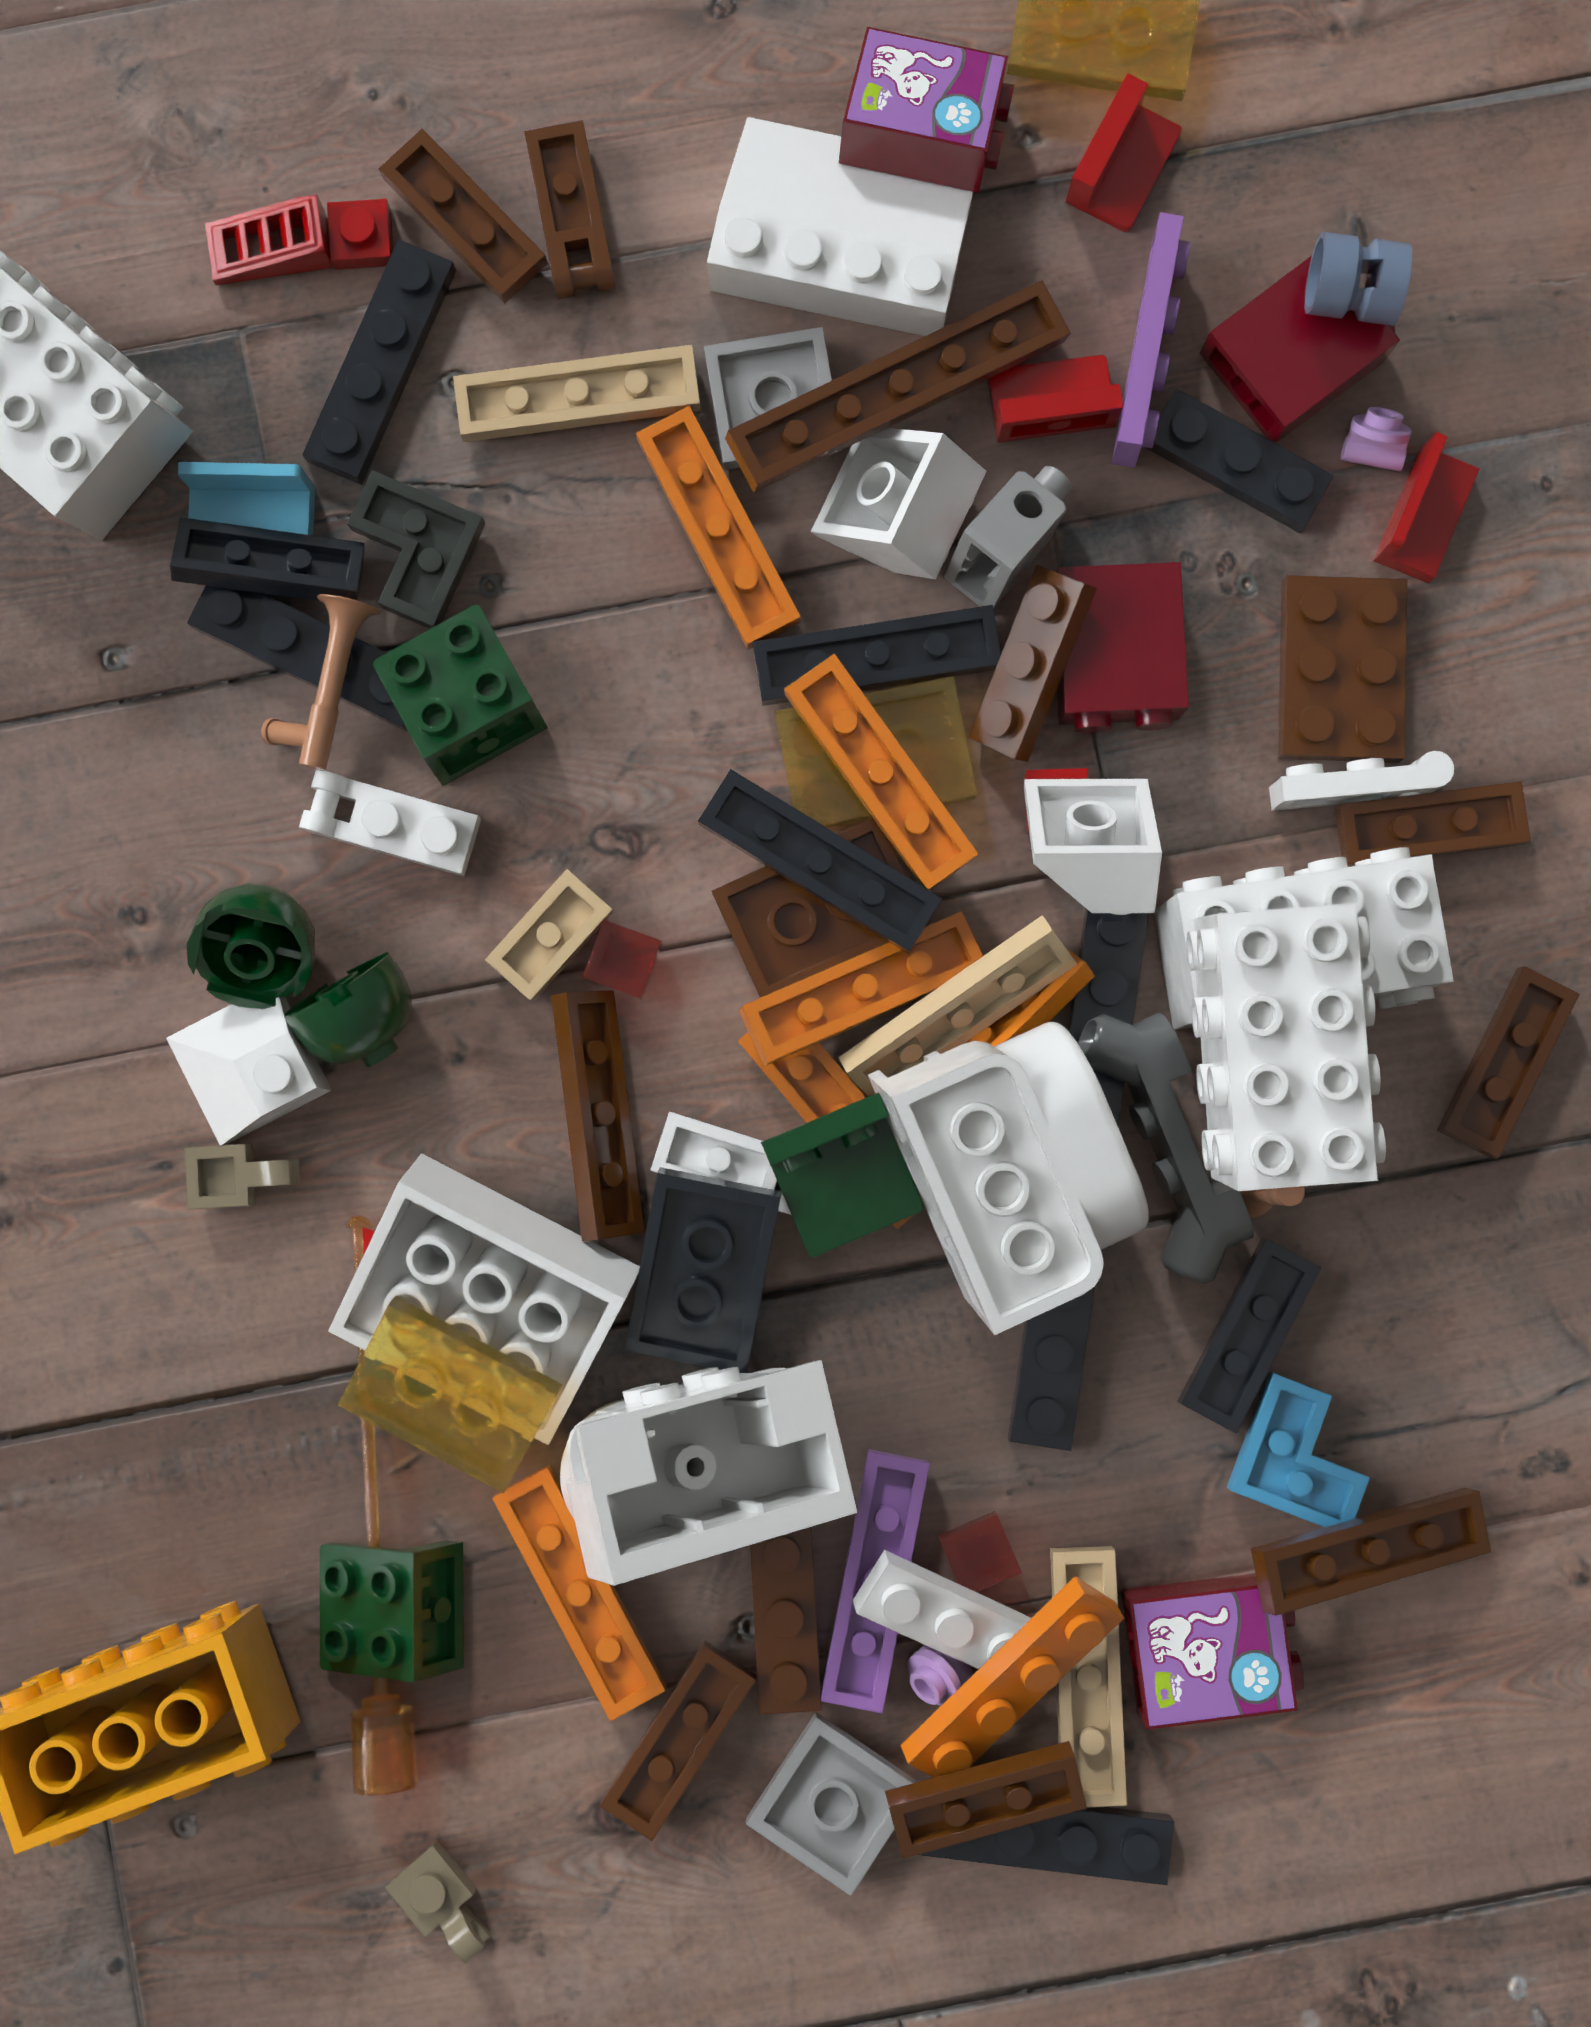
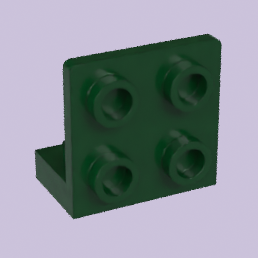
(459, 695)
(843, 1175)
(392, 1610)

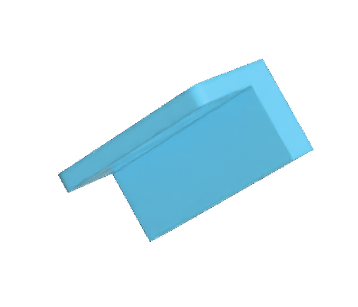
(251, 495)

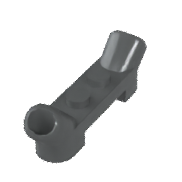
(1209, 1212)

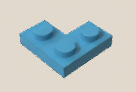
(1279, 1463)

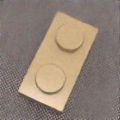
(549, 935)

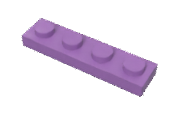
(1156, 317)
(888, 1521)

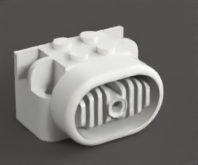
(1016, 1168)
(703, 1469)

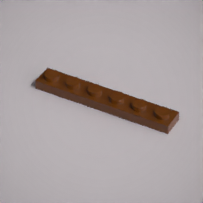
(897, 386)

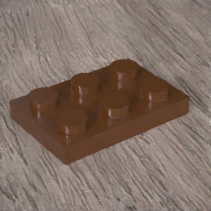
(1342, 668)
(788, 931)

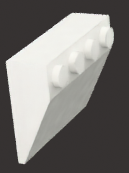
(835, 234)
(491, 1275)

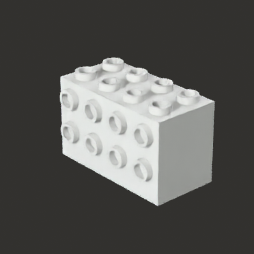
(75, 411)
(1390, 891)
(1285, 1047)

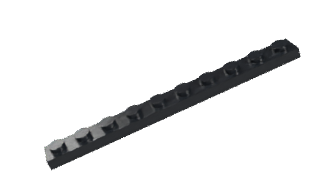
(1057, 1339)

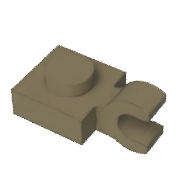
(229, 1176)
(434, 1895)

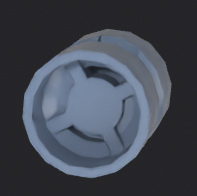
(1336, 275)

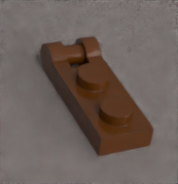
(569, 207)

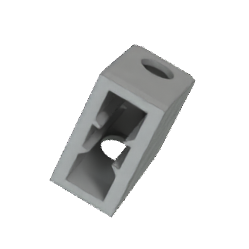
(1008, 535)

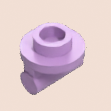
(1377, 439)
(936, 1675)

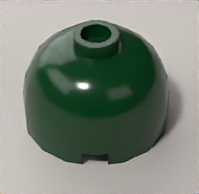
(252, 945)
(355, 1014)

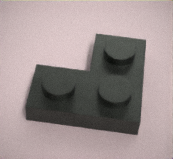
(432, 543)

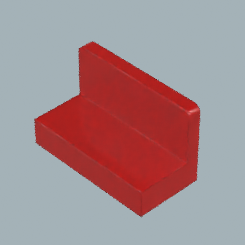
(1123, 158)
(1054, 398)
(1426, 512)

